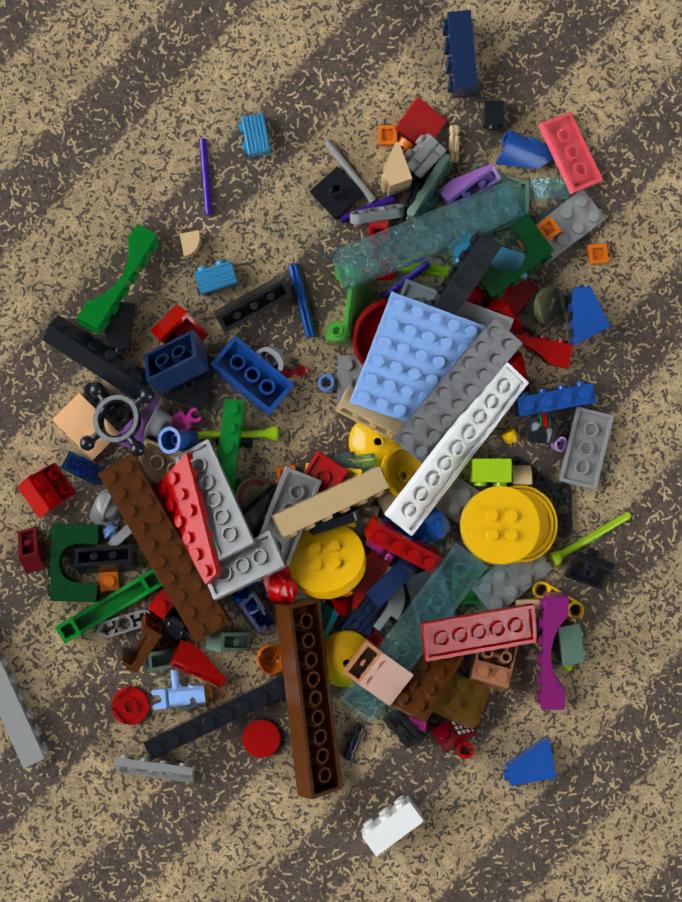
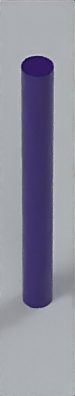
(205, 176)

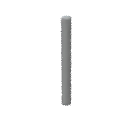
(350, 171)

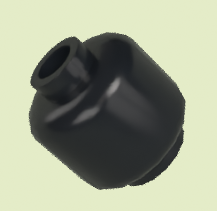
(175, 628)

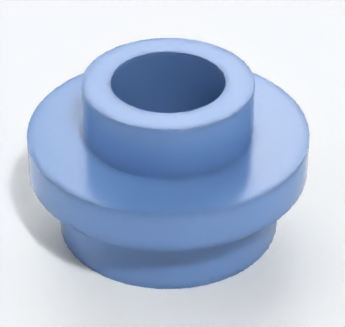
(321, 382)
(111, 530)

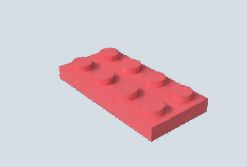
(570, 152)

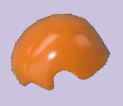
(266, 662)

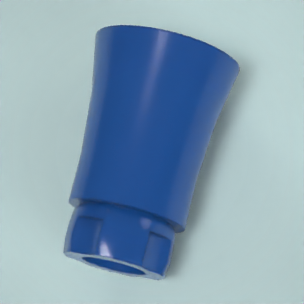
(174, 439)

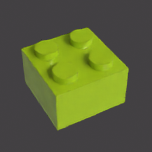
(490, 470)

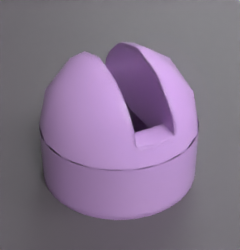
(563, 444)

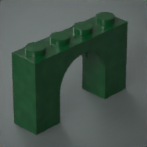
(536, 250)
(61, 585)

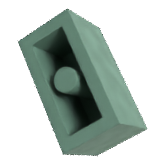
(569, 644)

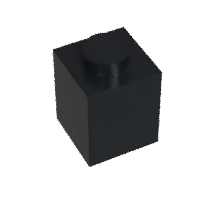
(493, 115)

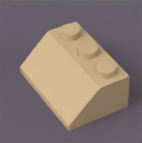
(396, 174)

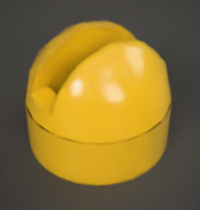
(510, 436)

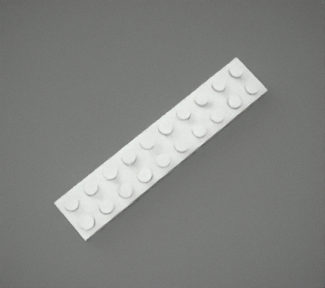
(455, 450)

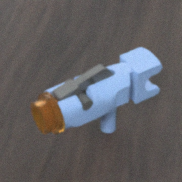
(183, 696)

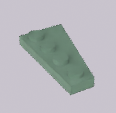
(428, 194)

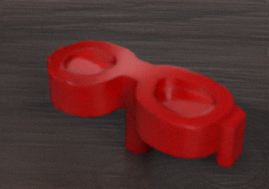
(300, 371)

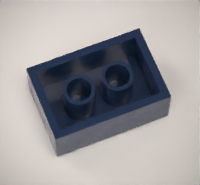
(176, 362)

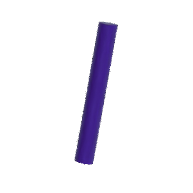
(383, 202)
(412, 275)

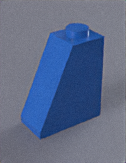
(531, 764)

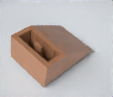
(493, 667)
(377, 672)

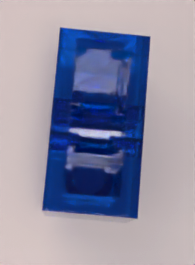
(83, 467)
(252, 610)

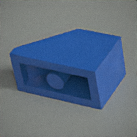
(436, 525)

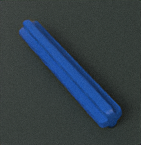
(302, 300)

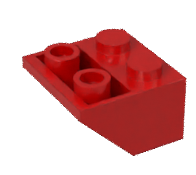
(46, 490)

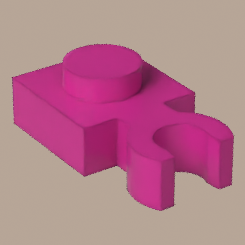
(182, 421)
(379, 550)

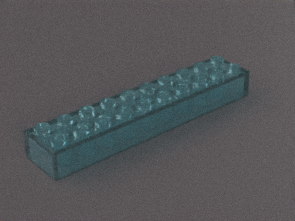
(426, 235)
(434, 600)

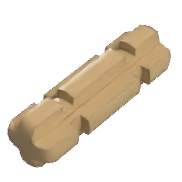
(454, 131)

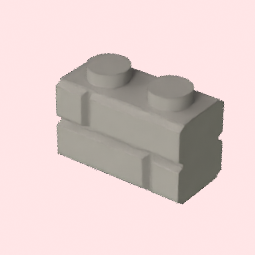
(423, 155)

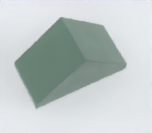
(159, 659)

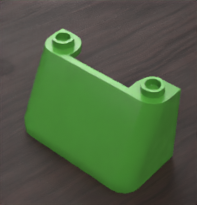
(357, 300)

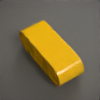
(571, 601)

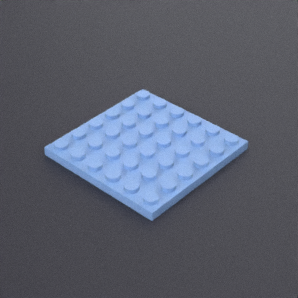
(410, 355)

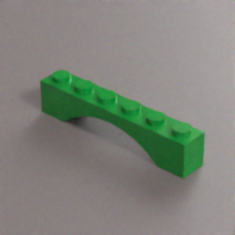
(97, 311)
(230, 437)
(108, 606)

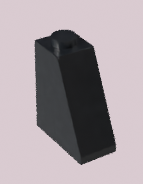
(121, 327)

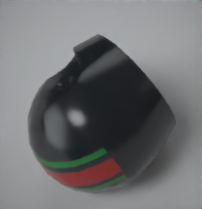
(541, 428)

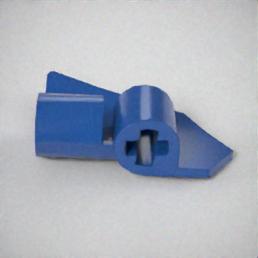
(523, 151)

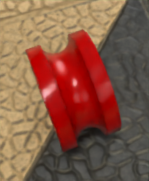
(463, 755)

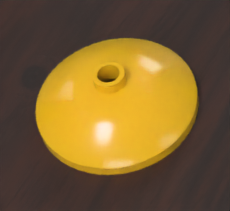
(362, 442)
(398, 463)
(339, 647)

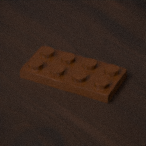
(426, 686)

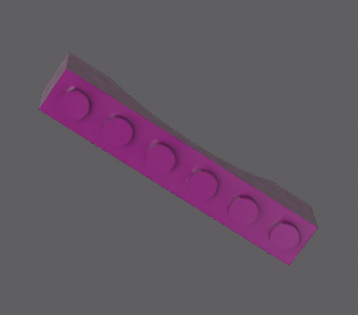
(554, 612)

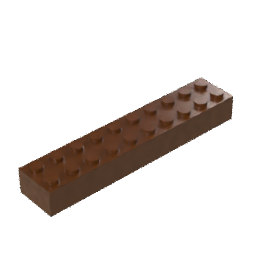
(163, 547)
(308, 697)

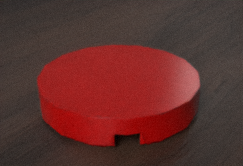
(126, 701)
(261, 738)

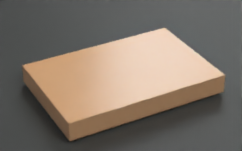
(77, 421)

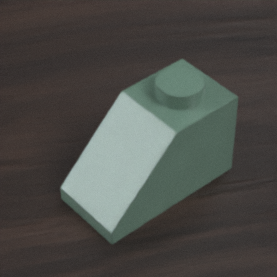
(229, 641)

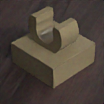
(367, 513)

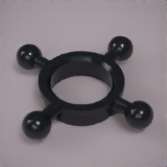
(97, 390)

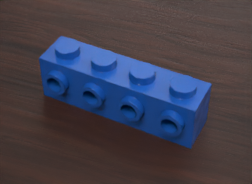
(555, 400)

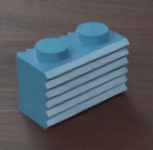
(255, 134)
(215, 277)

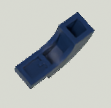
(391, 581)

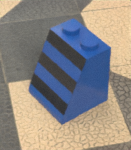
(584, 315)

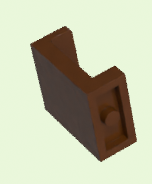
(152, 630)

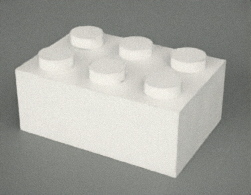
(391, 824)

